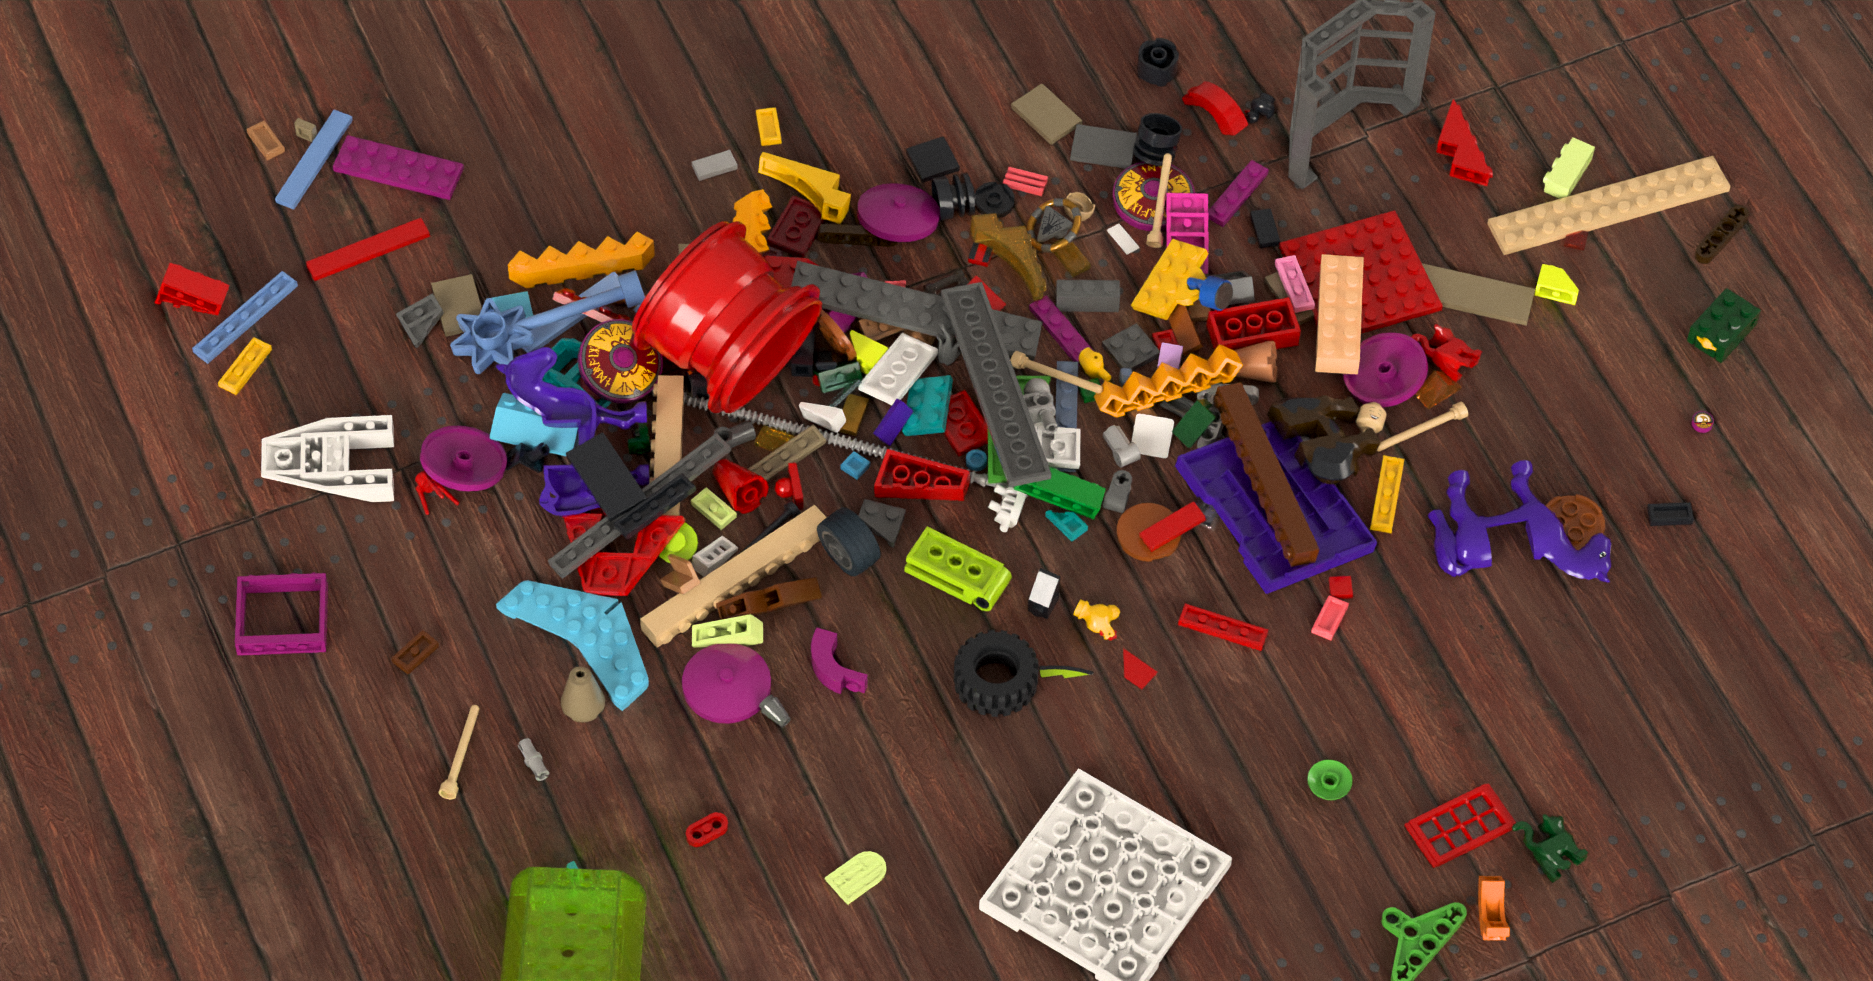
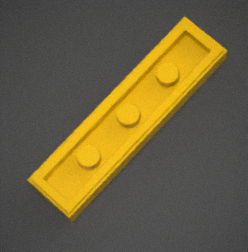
(1387, 494)

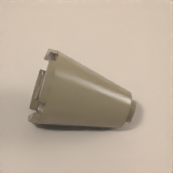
(582, 696)

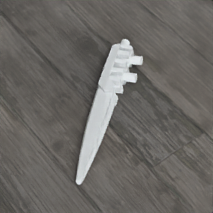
(1011, 504)

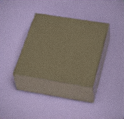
(305, 130)

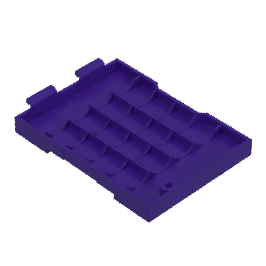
(1220, 481)

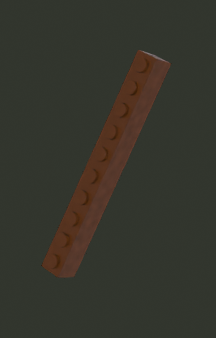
(1266, 475)

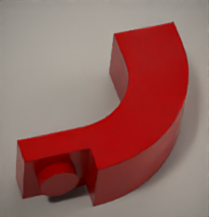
(1219, 105)

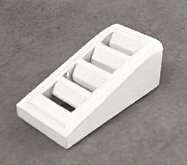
(825, 416)
(704, 565)

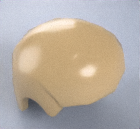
(1084, 204)

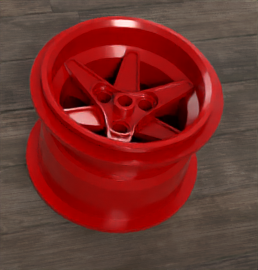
(726, 316)

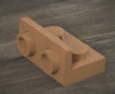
(876, 330)

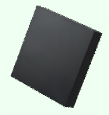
(932, 159)

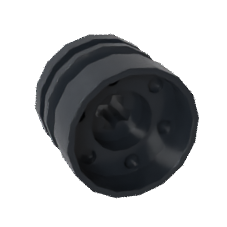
(1156, 137)
(958, 195)

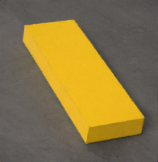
(245, 366)

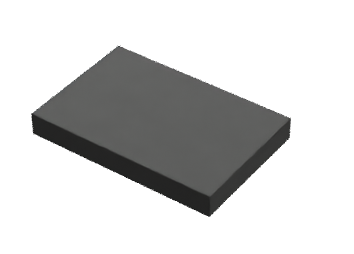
(1103, 146)

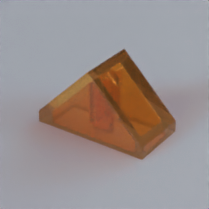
(1436, 389)

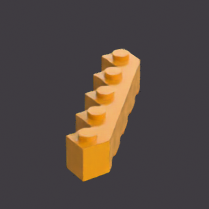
(750, 213)
(581, 261)
(1169, 382)

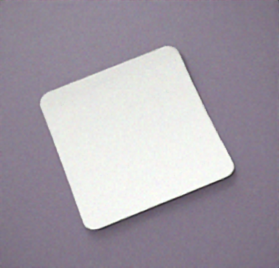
(1152, 435)

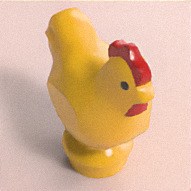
(1098, 618)

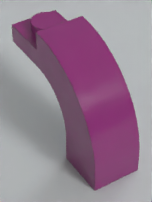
(828, 670)

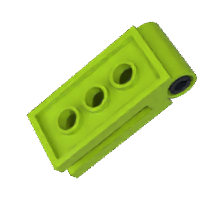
(957, 569)

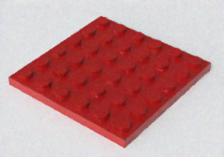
(1393, 275)

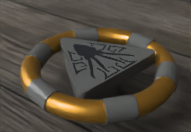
(1054, 225)

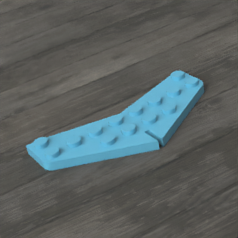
(589, 625)

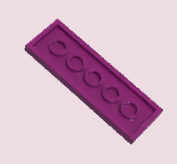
(398, 167)

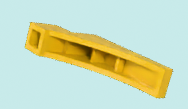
(814, 183)

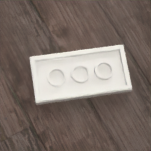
(898, 369)

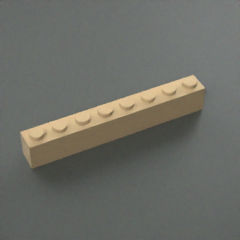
(667, 427)

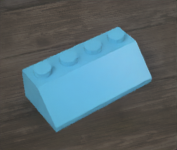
(519, 424)

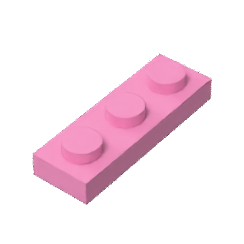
(1294, 283)

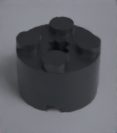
(1157, 61)

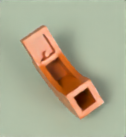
(1491, 908)

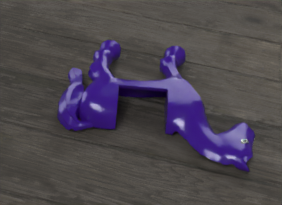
(566, 409)
(1544, 530)

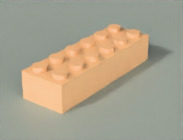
(1339, 314)

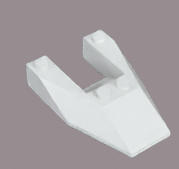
(319, 456)

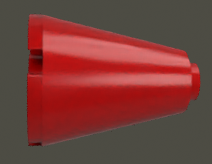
(740, 485)

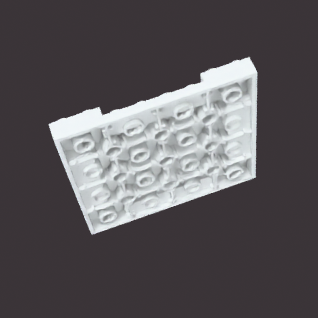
(1105, 881)

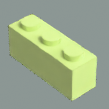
(1568, 168)

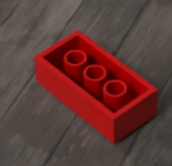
(1254, 324)

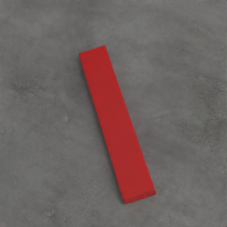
(367, 249)

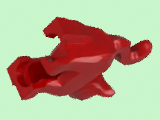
(1450, 352)

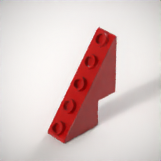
(1459, 143)

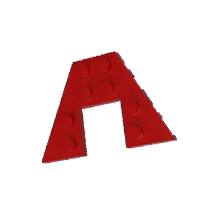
(619, 572)

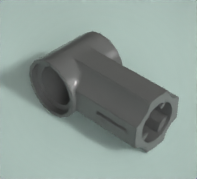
(737, 434)

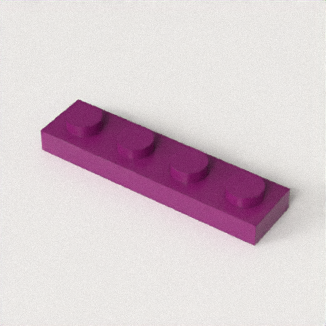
(1237, 193)
(1059, 327)

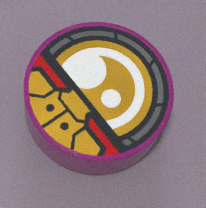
(1702, 421)

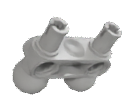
(1040, 403)

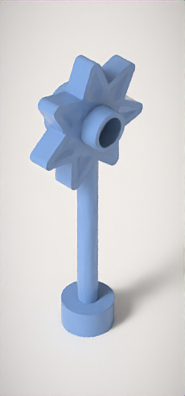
(497, 334)

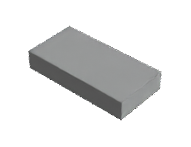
(714, 165)

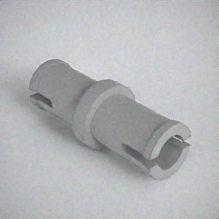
(533, 759)

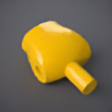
(1093, 364)

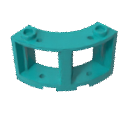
(566, 350)

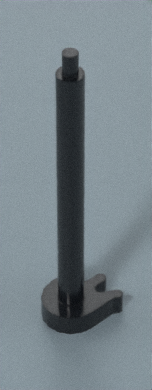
(790, 510)

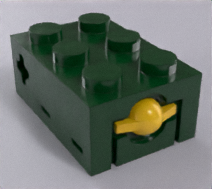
(1723, 325)

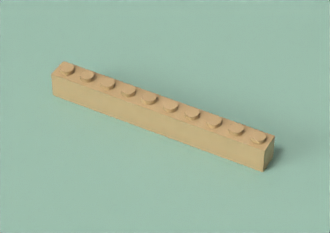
(733, 577)

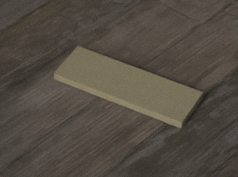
(1481, 295)

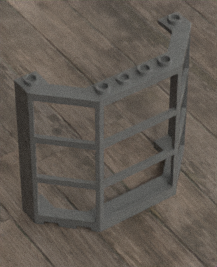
(1308, 119)

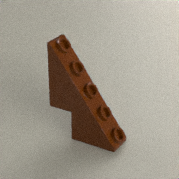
(770, 598)

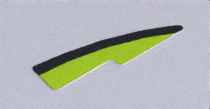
(1066, 671)

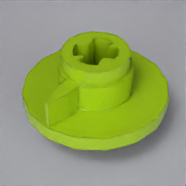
(682, 544)

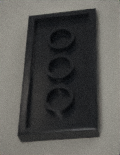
(606, 476)

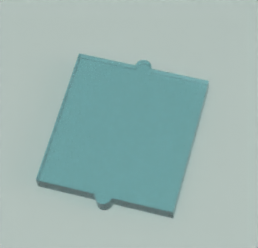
(844, 393)

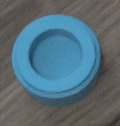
(976, 460)

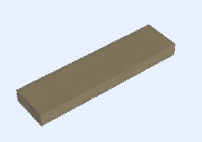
(790, 452)

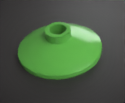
(1332, 772)

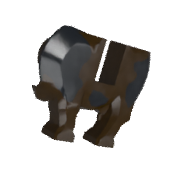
(1333, 453)

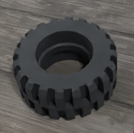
(992, 697)

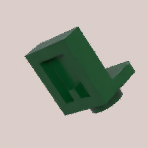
(641, 443)

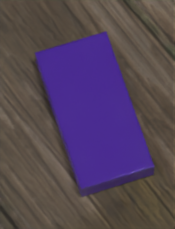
(893, 422)

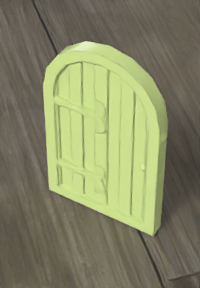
(857, 875)

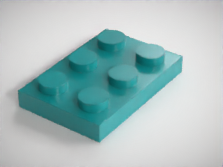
(930, 405)

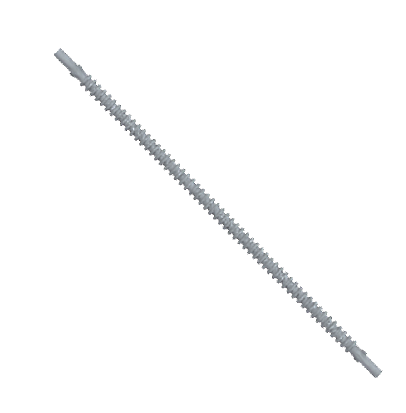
(981, 479)

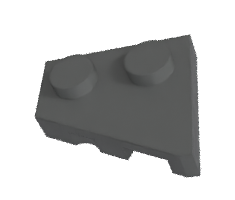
(420, 318)
(883, 519)

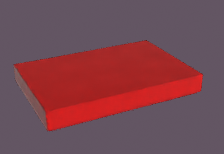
(965, 425)

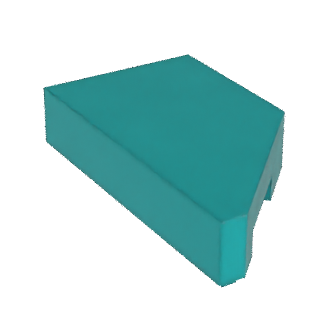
(1068, 524)

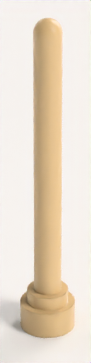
(1155, 237)
(1020, 361)
(1457, 411)
(449, 787)

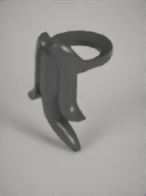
(947, 348)

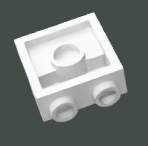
(1061, 447)

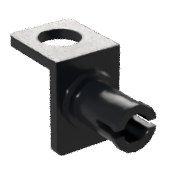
(527, 456)

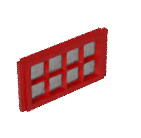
(1460, 825)

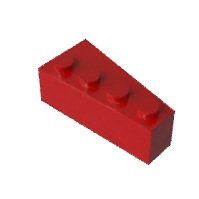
(919, 478)

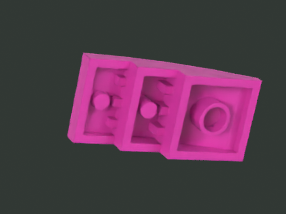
(1188, 220)

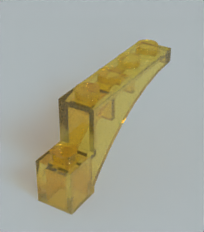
(1013, 246)

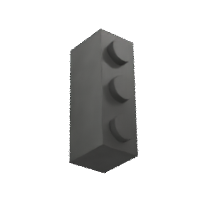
(1088, 295)

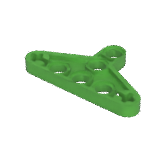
(1426, 931)

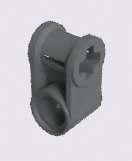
(1118, 492)

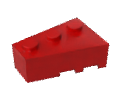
(192, 290)

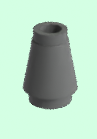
(774, 710)

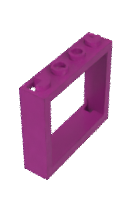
(280, 643)

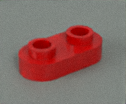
(705, 829)

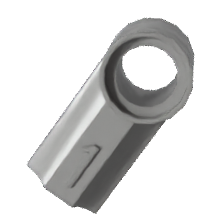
(1123, 451)

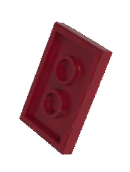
(796, 227)

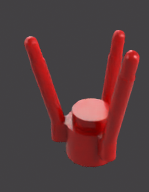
(428, 485)

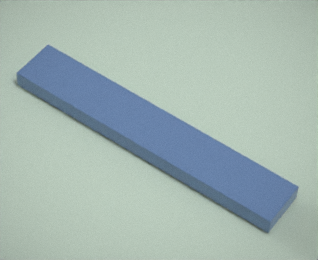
(313, 159)
(244, 317)

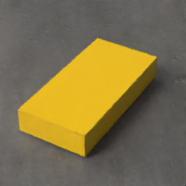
(768, 126)

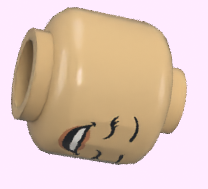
(1371, 416)

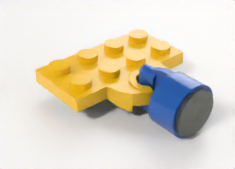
(1181, 281)

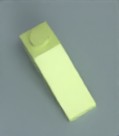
(737, 630)

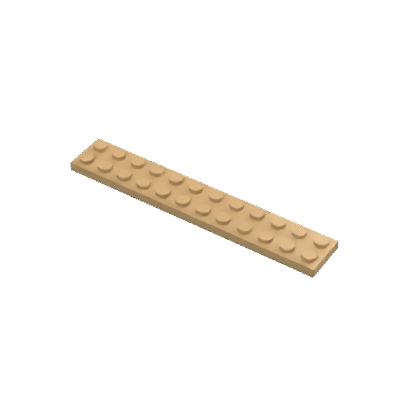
(1608, 205)

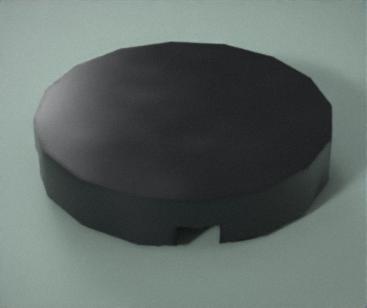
(994, 198)

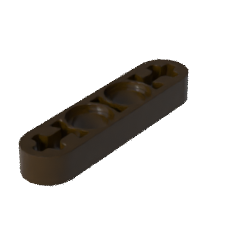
(835, 235)
(1723, 235)

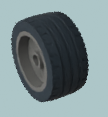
(848, 541)

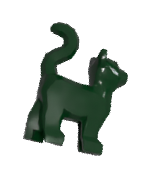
(1550, 850)

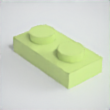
(713, 508)

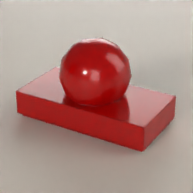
(791, 486)

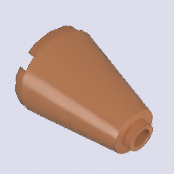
(1258, 362)

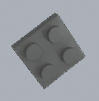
(1131, 348)

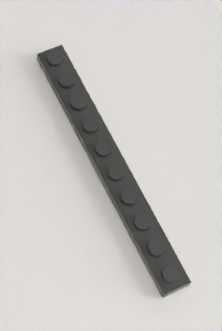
(605, 532)

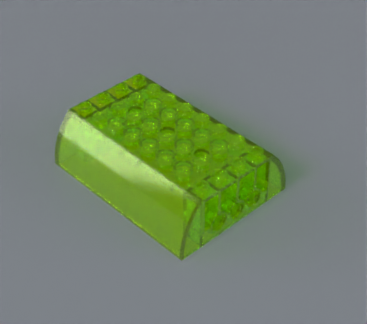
(602, 934)

